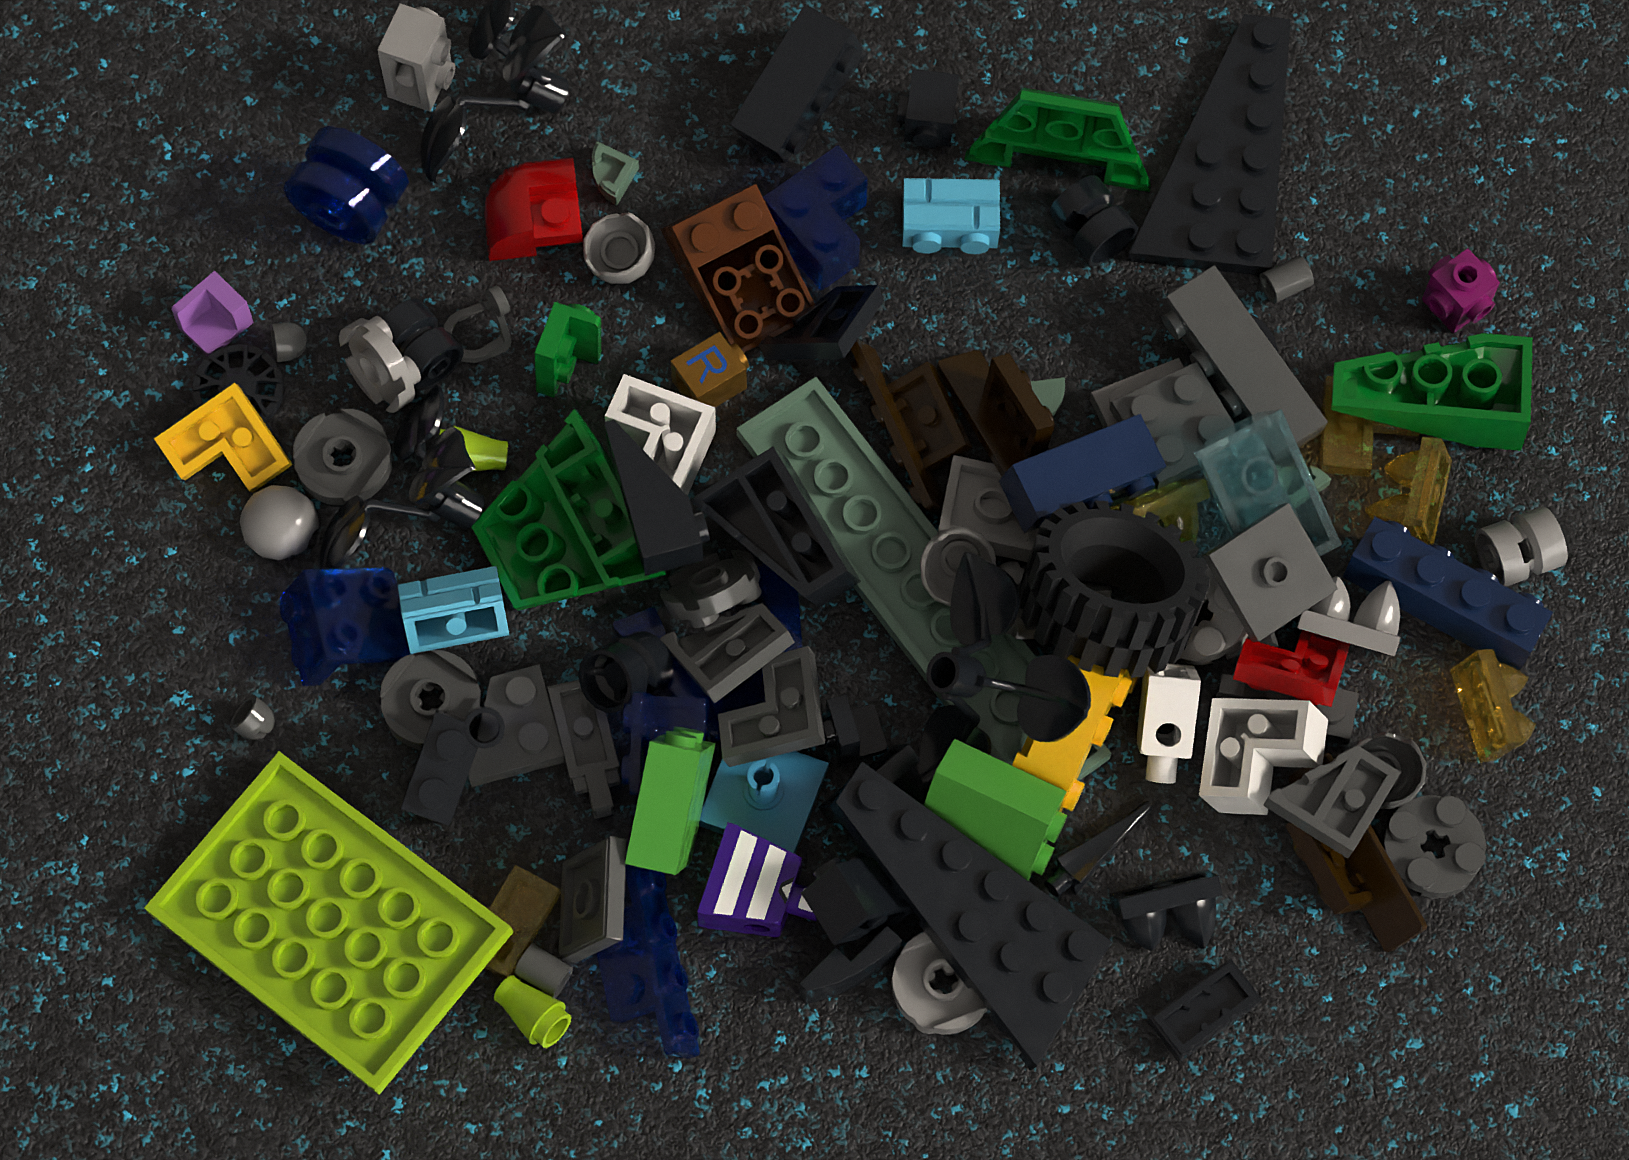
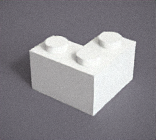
(666, 426)
(1251, 739)

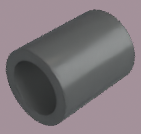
(1286, 279)
(543, 971)

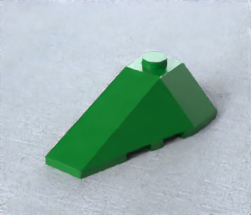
(1454, 392)

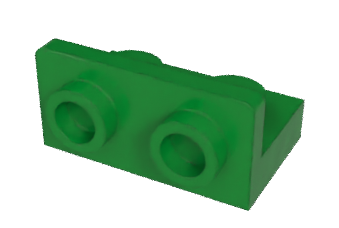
(568, 335)

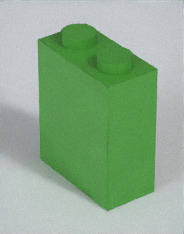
(670, 801)
(998, 807)

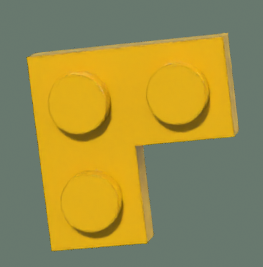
(226, 427)

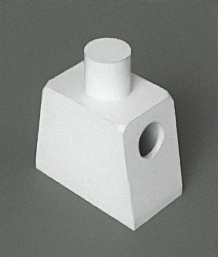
(1173, 699)

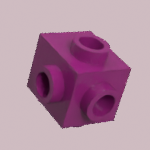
(1461, 290)

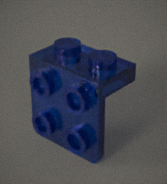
(343, 620)
(651, 717)

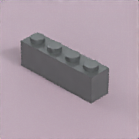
(1238, 355)

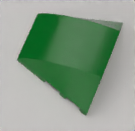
(1063, 130)
(562, 524)

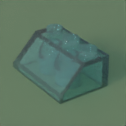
(1258, 469)

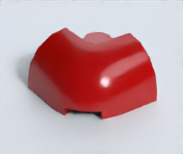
(532, 208)

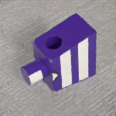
(752, 886)

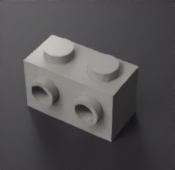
(416, 57)

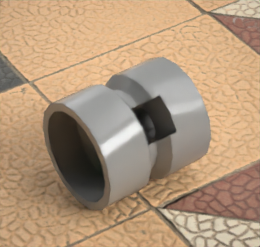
(1528, 544)

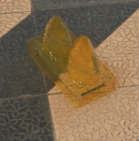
(1427, 475)
(1174, 504)
(1485, 697)

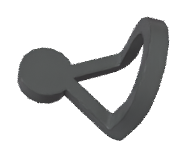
(496, 302)

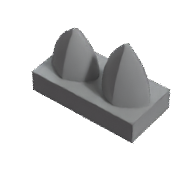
(1374, 623)

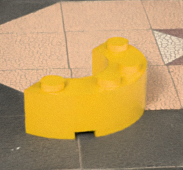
(1063, 760)

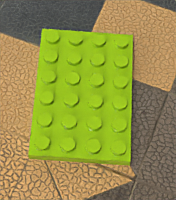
(329, 921)

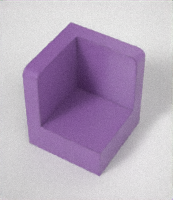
(212, 314)

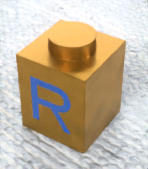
(711, 371)

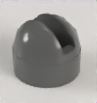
(287, 341)
(253, 719)

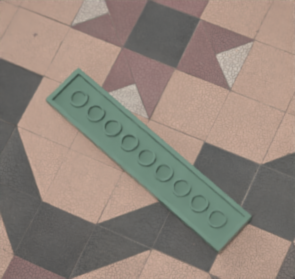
(884, 543)

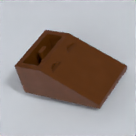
(739, 267)

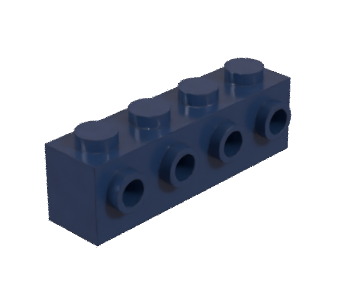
(1448, 593)

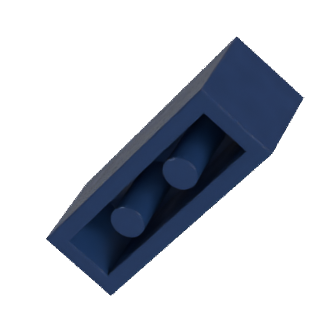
(1085, 470)

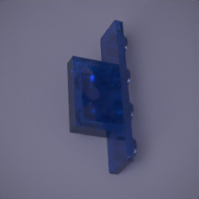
(645, 966)

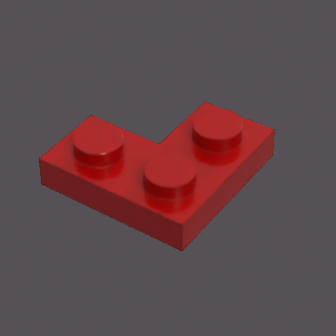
(1306, 674)

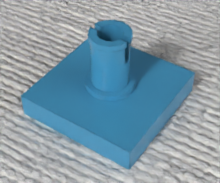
(766, 797)

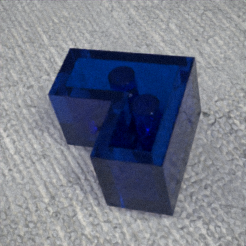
(812, 216)

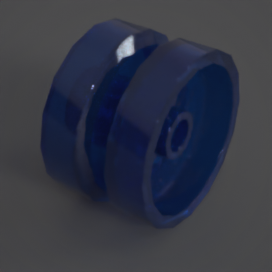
(346, 185)

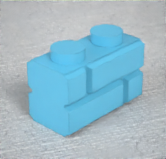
(950, 214)
(453, 610)

